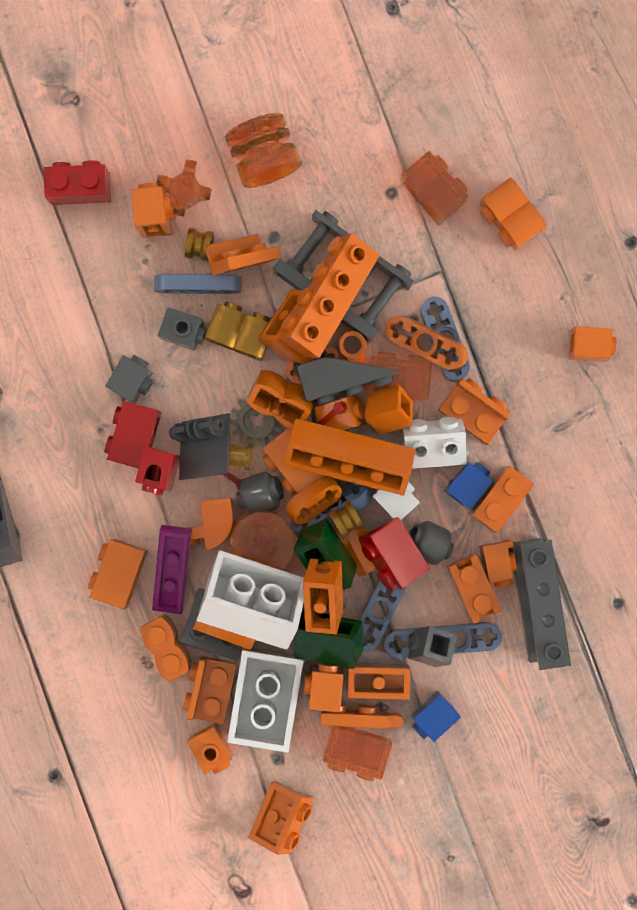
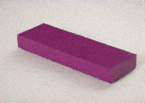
(171, 569)

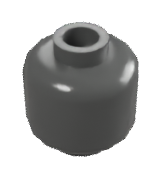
(260, 492)
(432, 541)

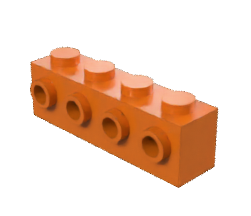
(328, 295)
(349, 457)

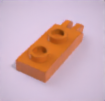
(365, 716)

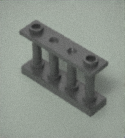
(292, 270)
(540, 604)

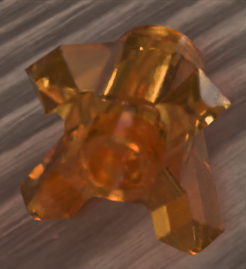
(184, 188)

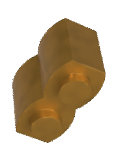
(237, 330)

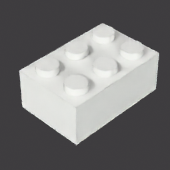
(252, 600)
(265, 699)

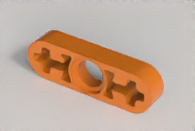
(403, 340)

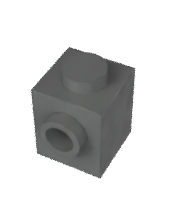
(182, 329)
(131, 378)
(432, 646)

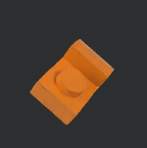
(217, 523)

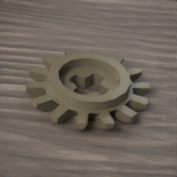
(254, 434)

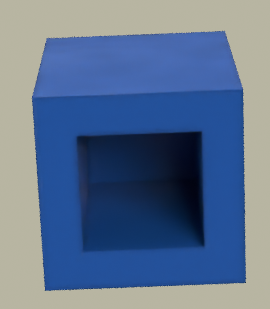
(469, 484)
(434, 717)

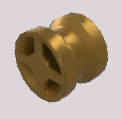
(197, 242)
(346, 520)

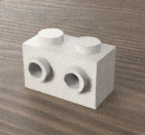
(436, 442)

